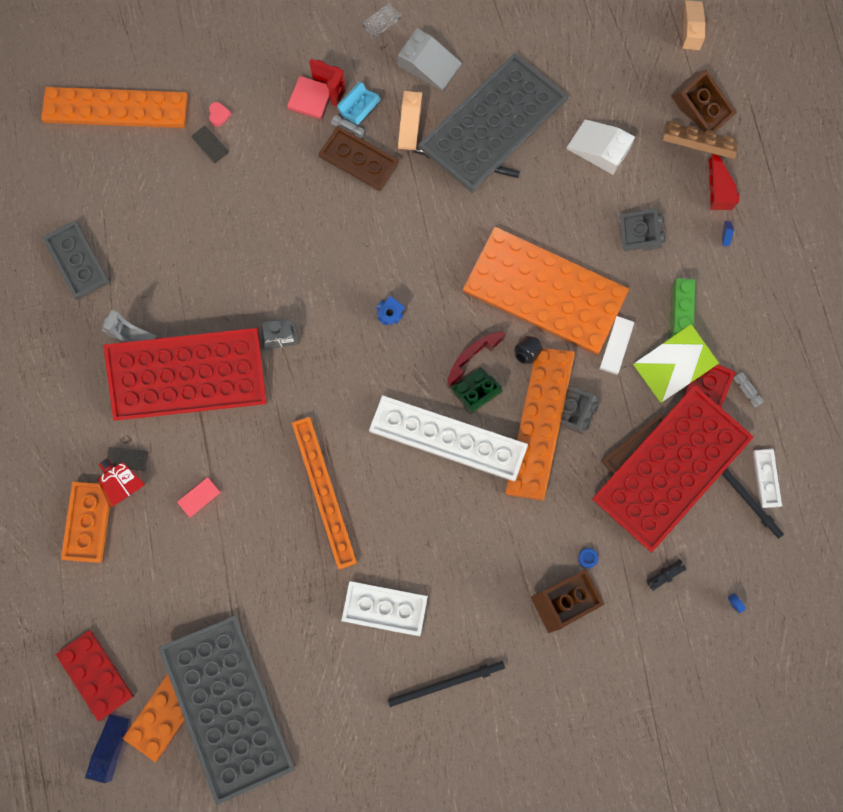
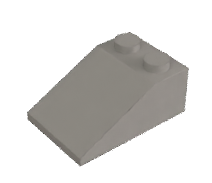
(428, 60)

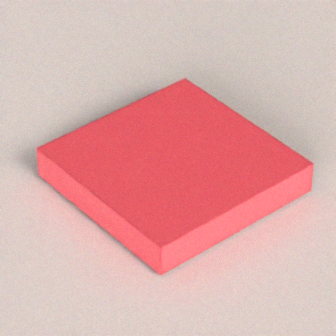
(309, 98)

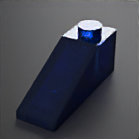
(107, 750)

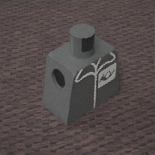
(279, 334)

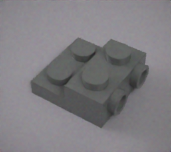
(642, 230)
(578, 409)

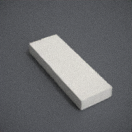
(616, 345)
(767, 478)

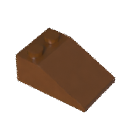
(703, 102)
(567, 601)

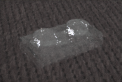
(381, 20)

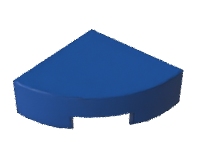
(727, 233)

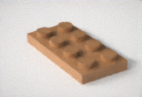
(700, 140)

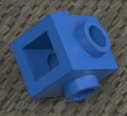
(393, 304)

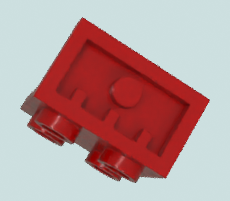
(332, 77)

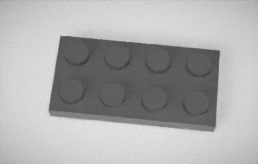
(76, 260)

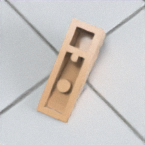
(693, 25)
(410, 120)

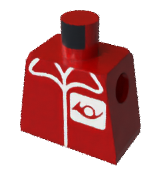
(117, 482)

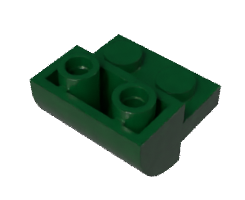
(476, 390)

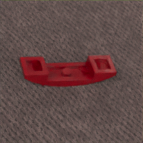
(489, 341)

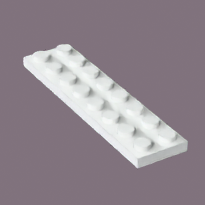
(448, 438)

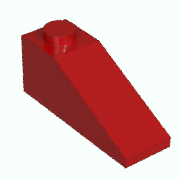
(721, 185)

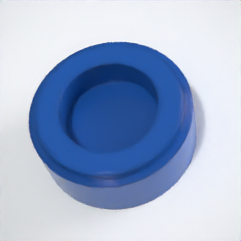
(588, 558)
(736, 603)

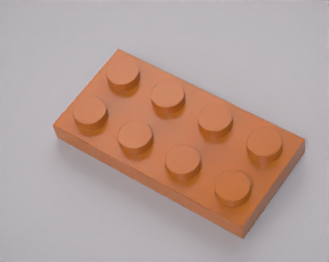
(85, 524)
(156, 722)

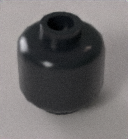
(528, 350)

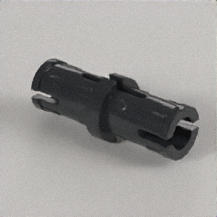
(666, 575)

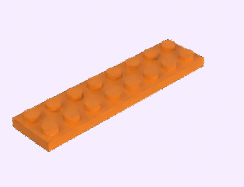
(114, 107)
(541, 422)

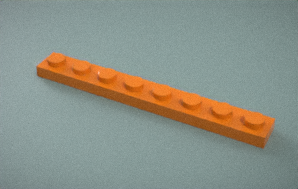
(324, 493)

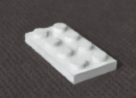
(384, 608)

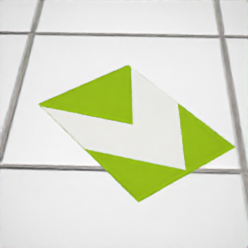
(676, 363)

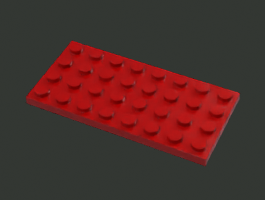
(185, 374)
(672, 468)

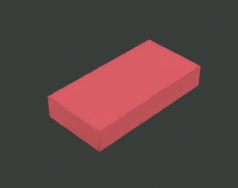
(198, 497)

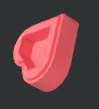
(219, 114)

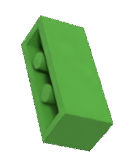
(682, 305)

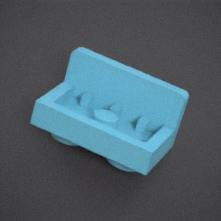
(358, 103)

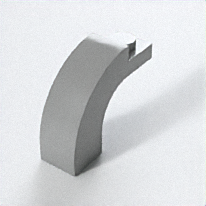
(122, 331)

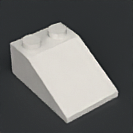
(601, 145)

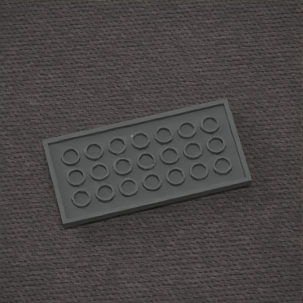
(492, 122)
(226, 710)

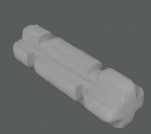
(337, 121)
(748, 389)

